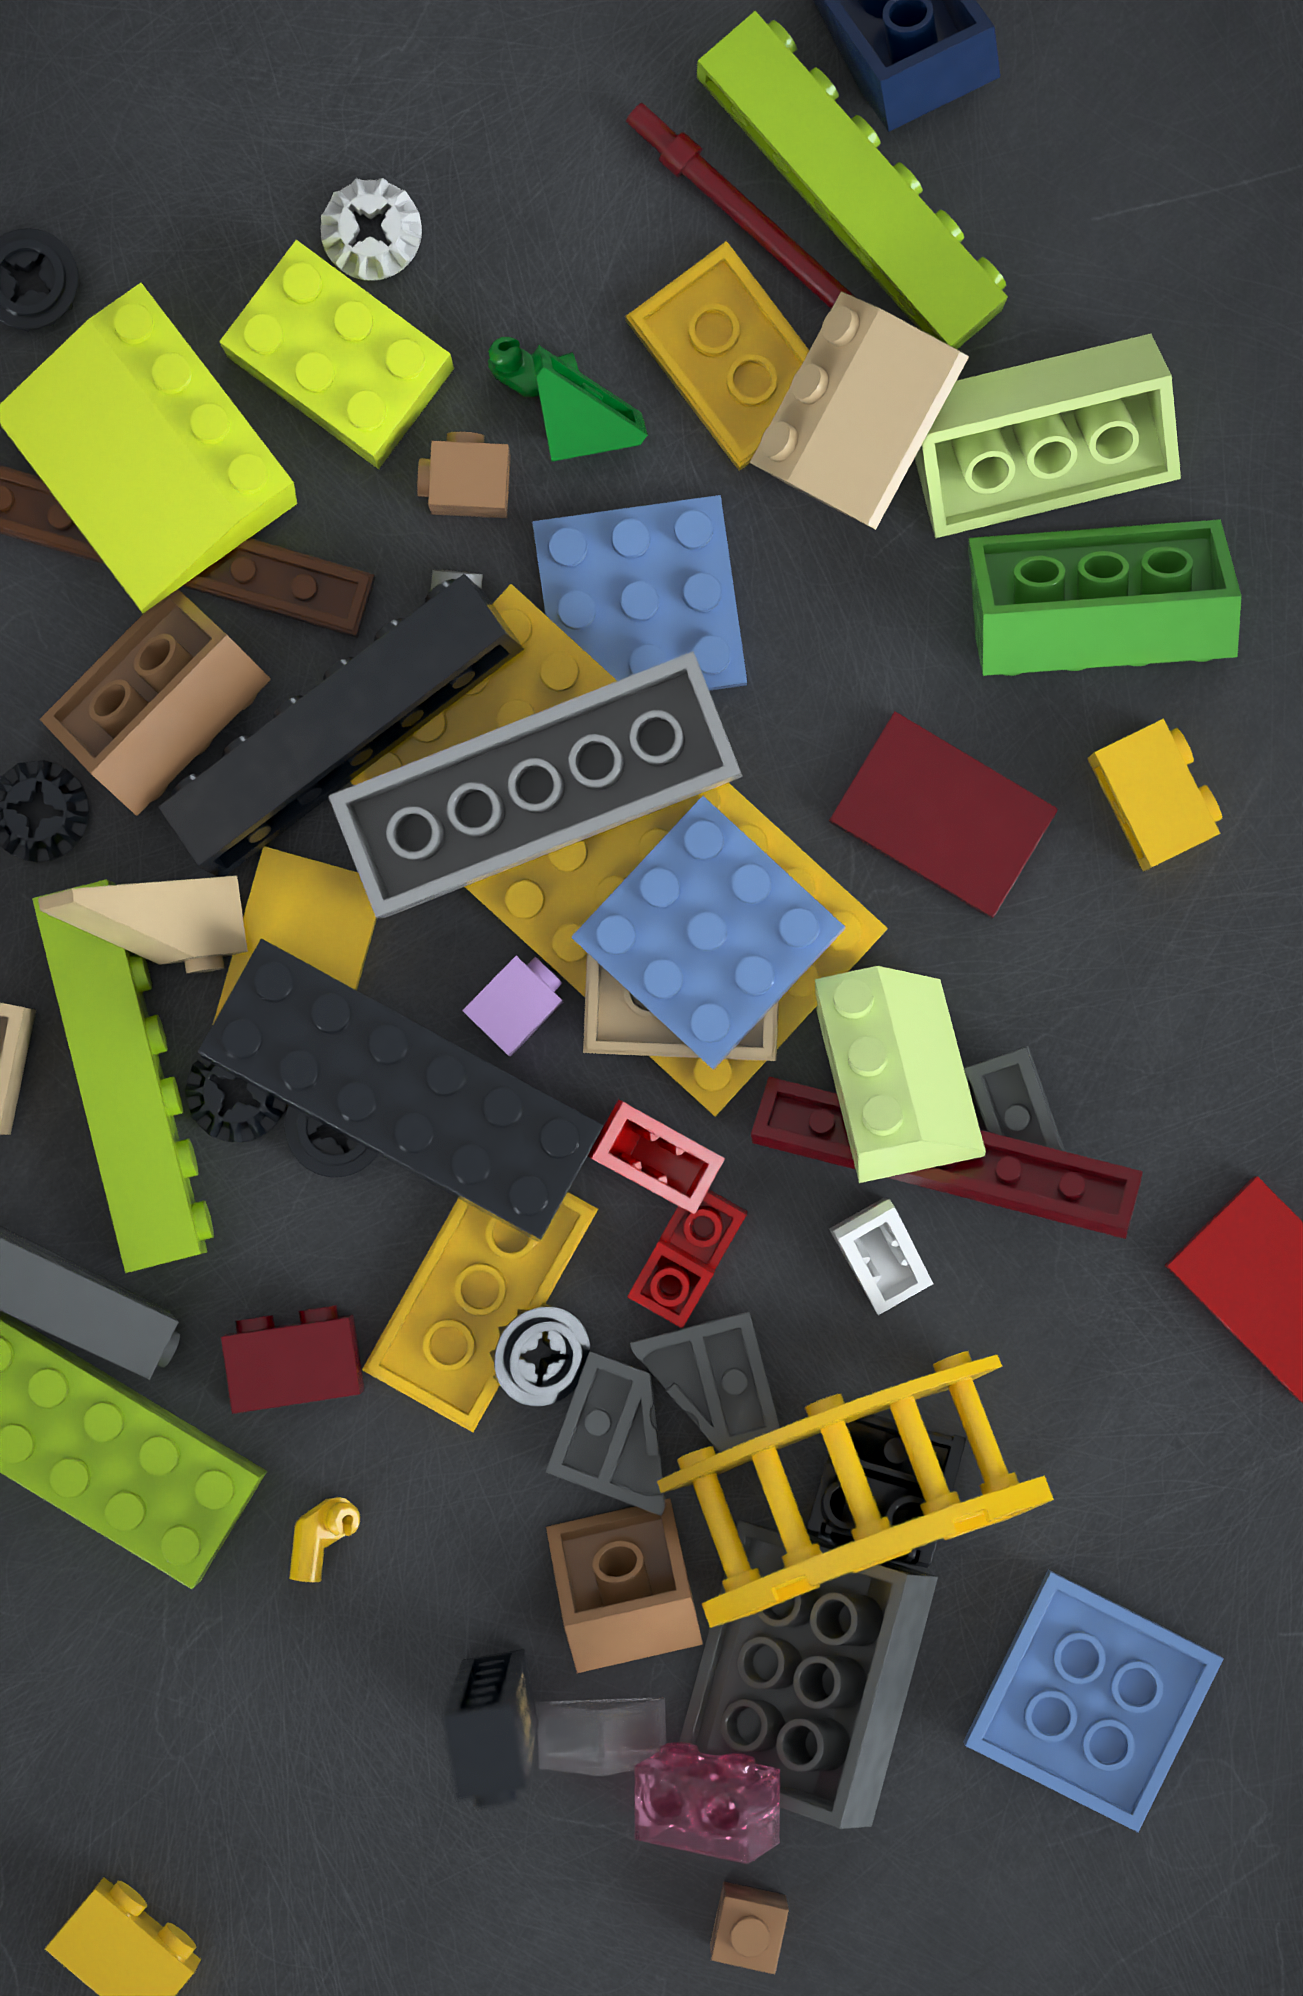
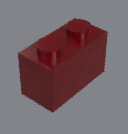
(292, 1361)

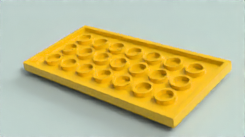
(561, 890)

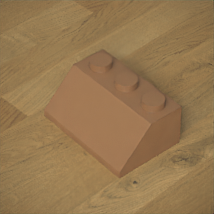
(155, 700)

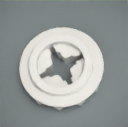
(371, 258)

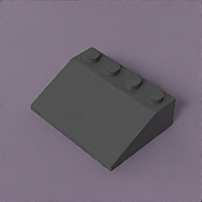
(814, 1682)

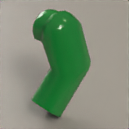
(515, 366)

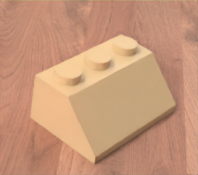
(859, 409)

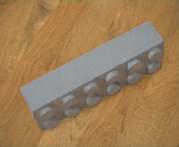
(535, 786)

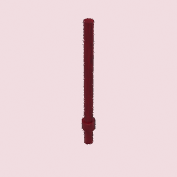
(683, 156)

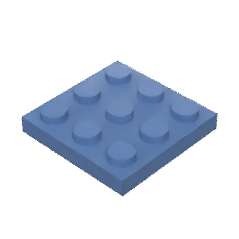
(645, 587)
(708, 932)
(1093, 1700)

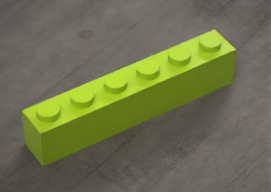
(850, 182)
(126, 1094)

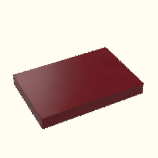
(943, 815)

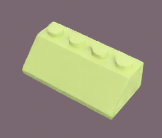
(1050, 436)

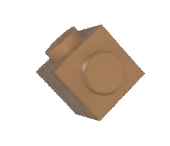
(466, 476)

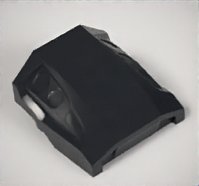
(889, 1479)

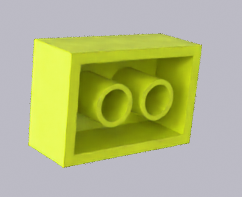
(337, 354)

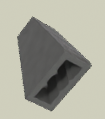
(83, 1307)

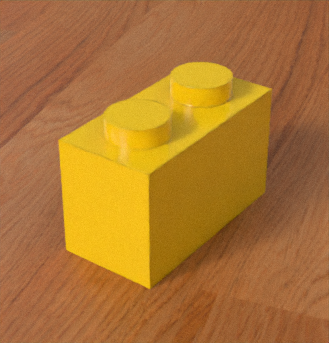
(1156, 794)
(121, 1947)

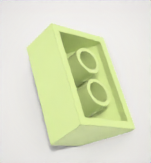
(896, 1071)

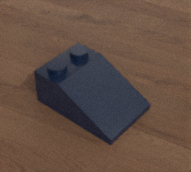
(913, 52)

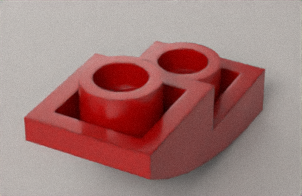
(687, 1258)

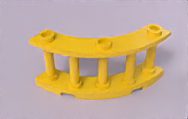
(873, 1536)

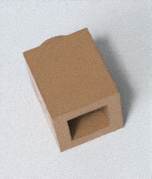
(749, 1927)

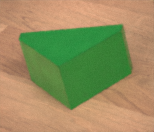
(580, 413)

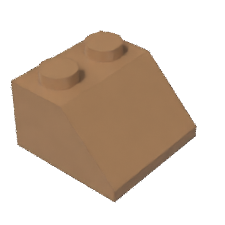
(623, 1587)

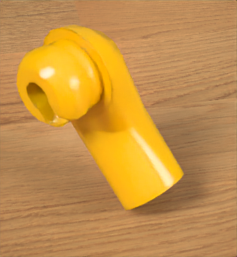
(318, 1530)

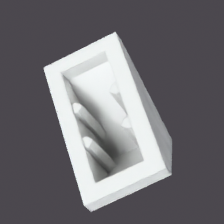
(881, 1255)

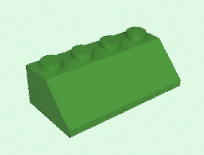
(1104, 597)

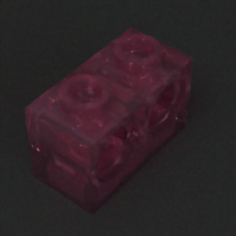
(704, 1813)

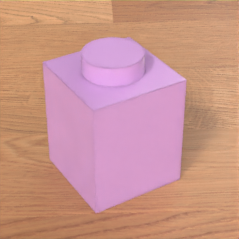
(515, 1003)

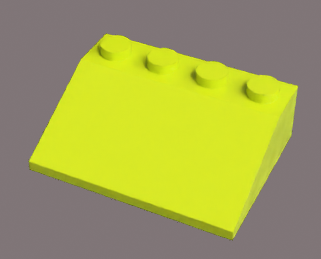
(145, 449)

